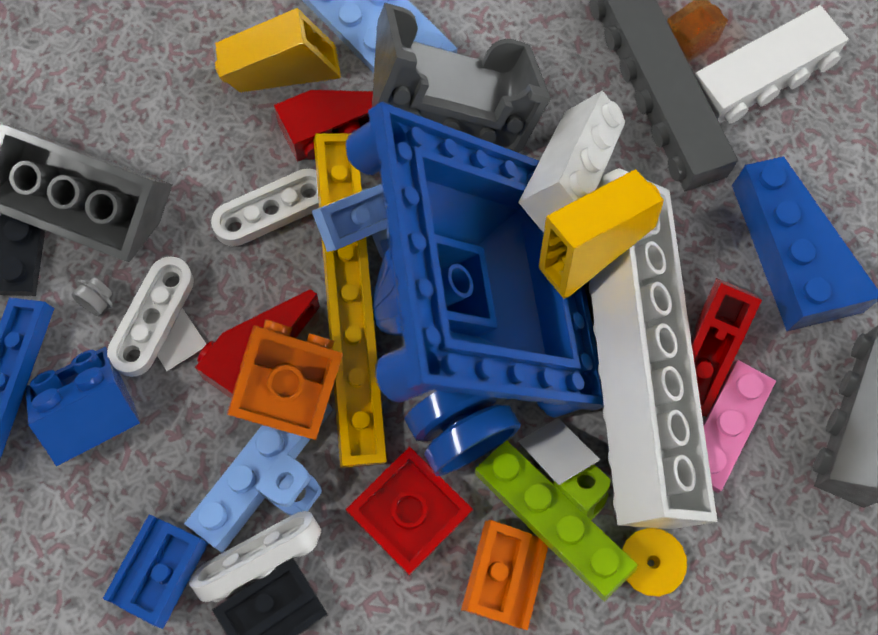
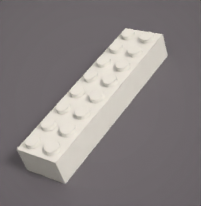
(651, 383)

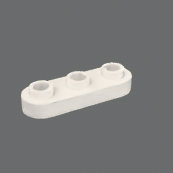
(251, 208)
(151, 297)
(255, 557)

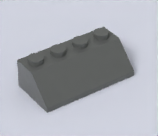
(78, 193)
(851, 457)

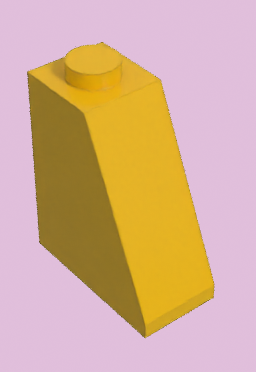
(277, 54)
(597, 230)

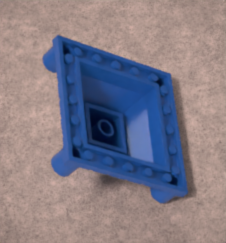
(467, 273)

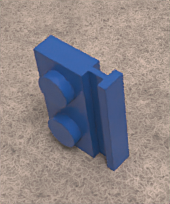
(155, 571)

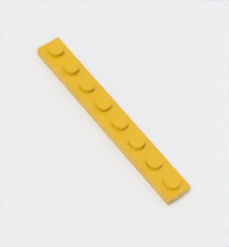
(350, 318)

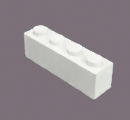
(771, 63)
(573, 157)

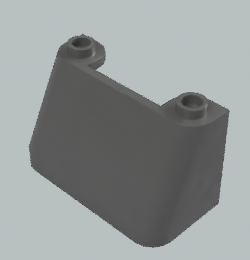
(485, 98)

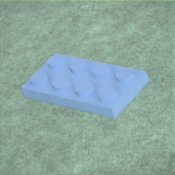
(357, 24)

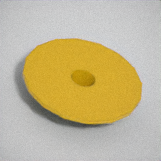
(668, 559)

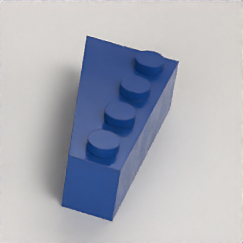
(799, 249)

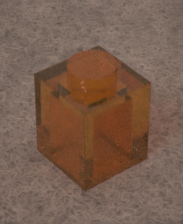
(697, 27)

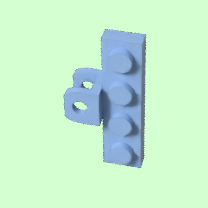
(354, 219)
(259, 472)

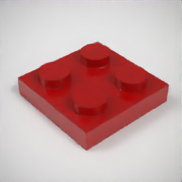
(409, 511)

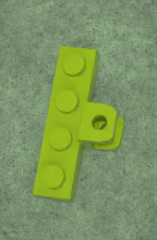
(561, 516)

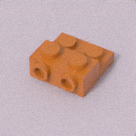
(285, 380)

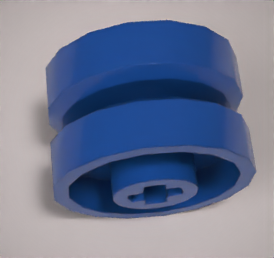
(460, 428)

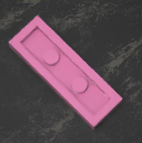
(734, 418)

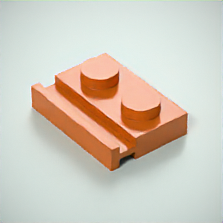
(505, 575)

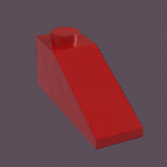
(719, 336)
(221, 360)

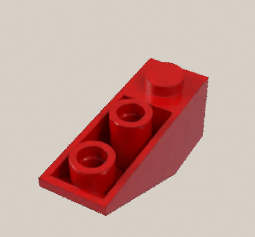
(321, 114)

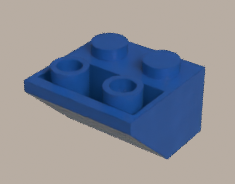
(79, 406)

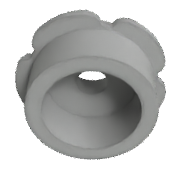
(93, 296)

